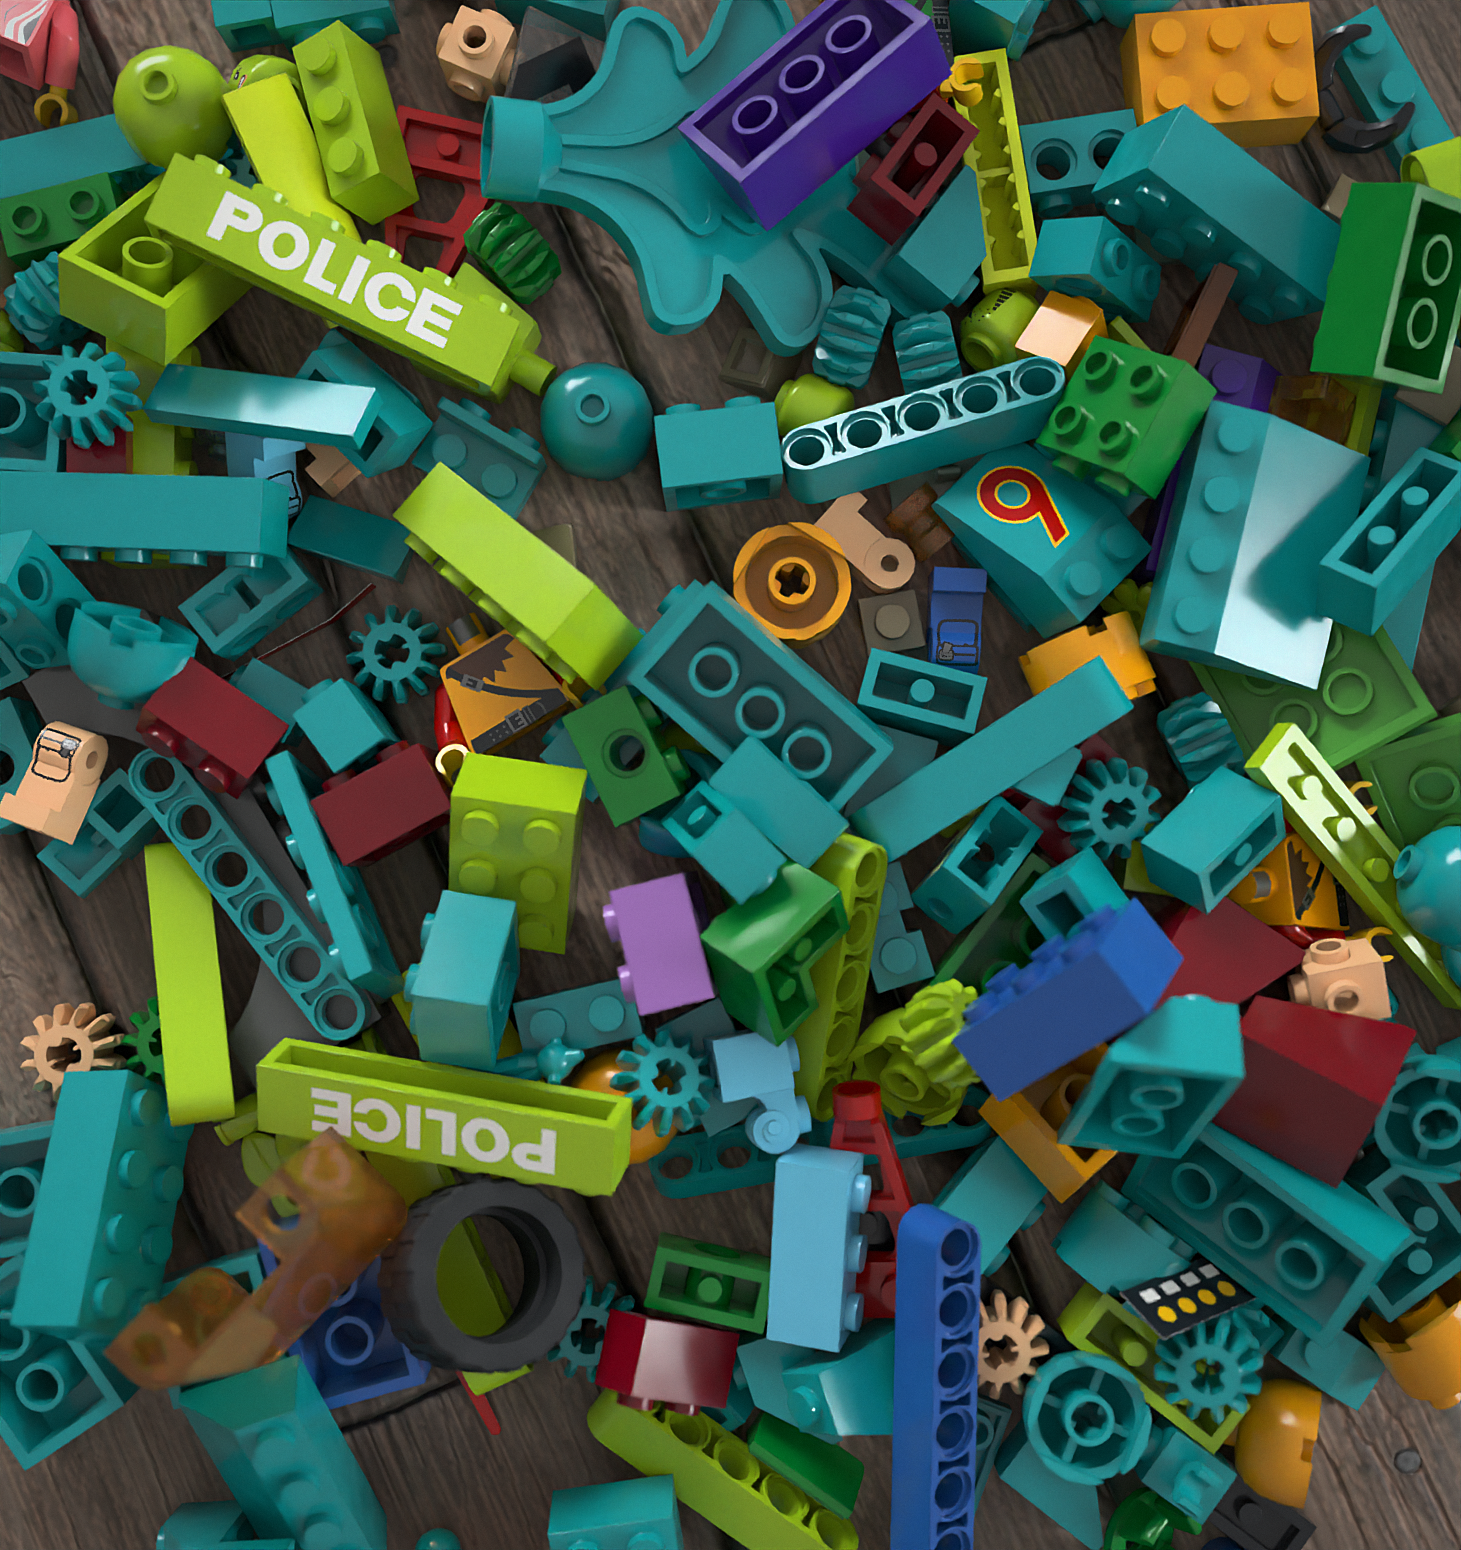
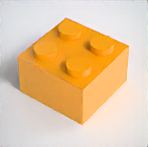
(1035, 1114)

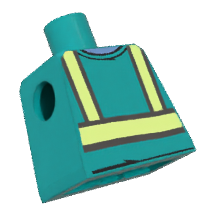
(961, 885)

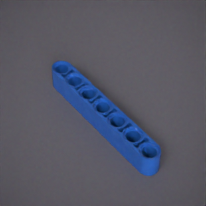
(935, 1381)

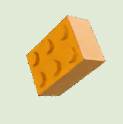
(1233, 66)

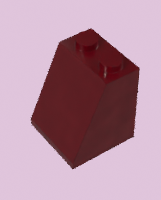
(1223, 952)
(1312, 1083)

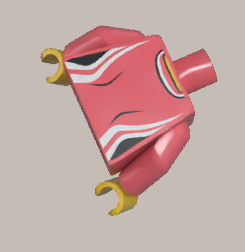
(41, 47)

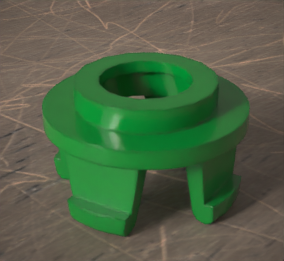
(1147, 1521)

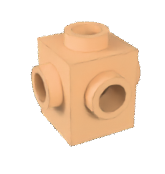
(477, 53)
(1341, 979)

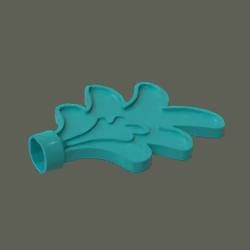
(631, 171)

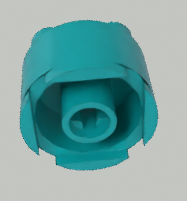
(1118, 1243)

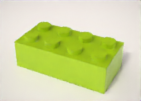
(516, 579)

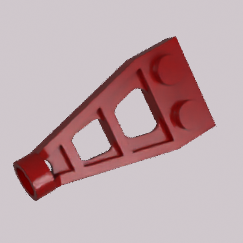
(449, 152)
(864, 1129)

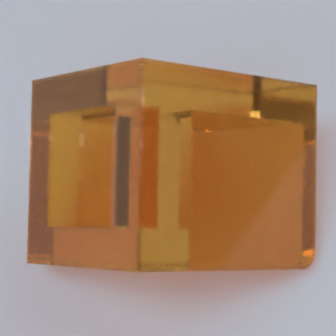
(1314, 404)

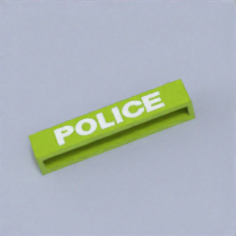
(330, 273)
(446, 1115)

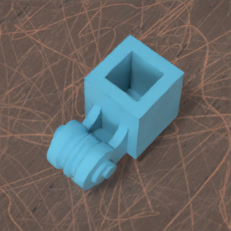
(755, 1068)

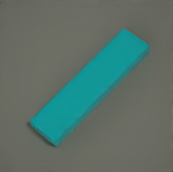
(264, 405)

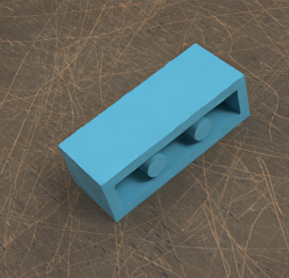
(817, 1247)

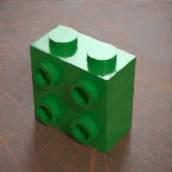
(1125, 418)

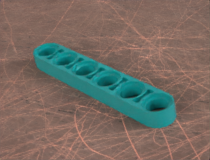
(241, 900)
(711, 1177)

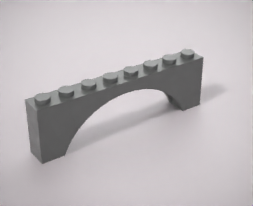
(270, 1010)

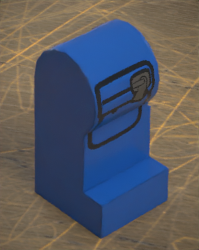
(955, 617)

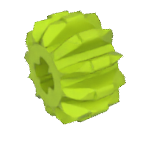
(931, 1024)

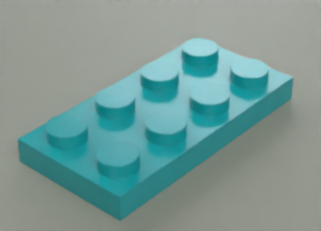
(339, 890)

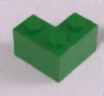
(768, 945)

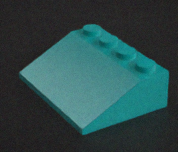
(1246, 545)

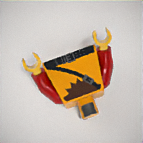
(494, 694)
(1299, 894)

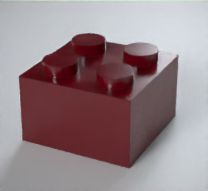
(384, 806)

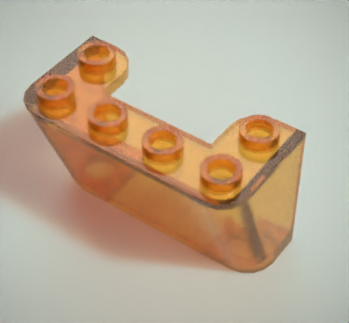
(220, 1330)

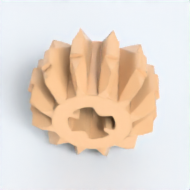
(66, 1027)
(1023, 1345)

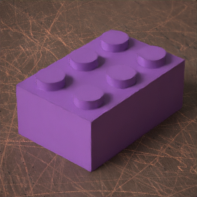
(661, 942)

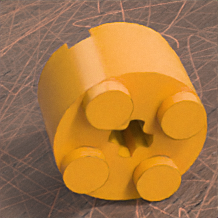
(785, 552)
(1114, 641)
(1423, 1345)

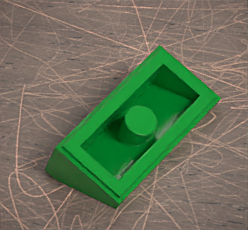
(808, 1462)

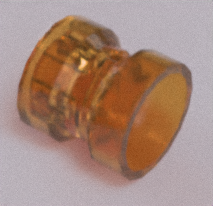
(920, 523)

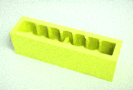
(284, 148)
(1000, 178)

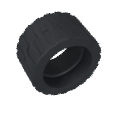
(550, 1286)

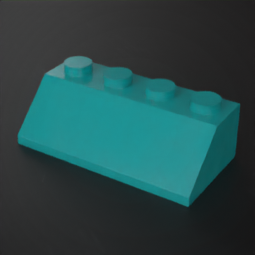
(1271, 1228)
(286, 1458)

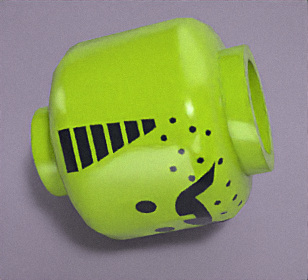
(995, 327)

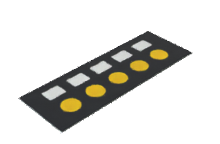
(1186, 1298)

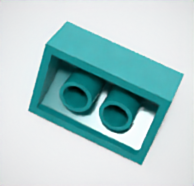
(1161, 1081)

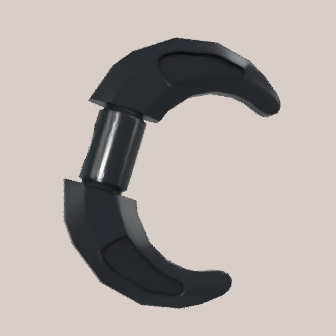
(1350, 134)

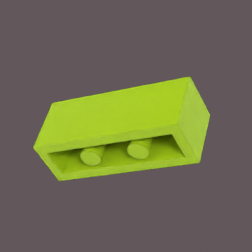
(355, 123)
(1103, 1327)

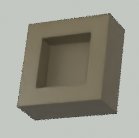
(891, 622)

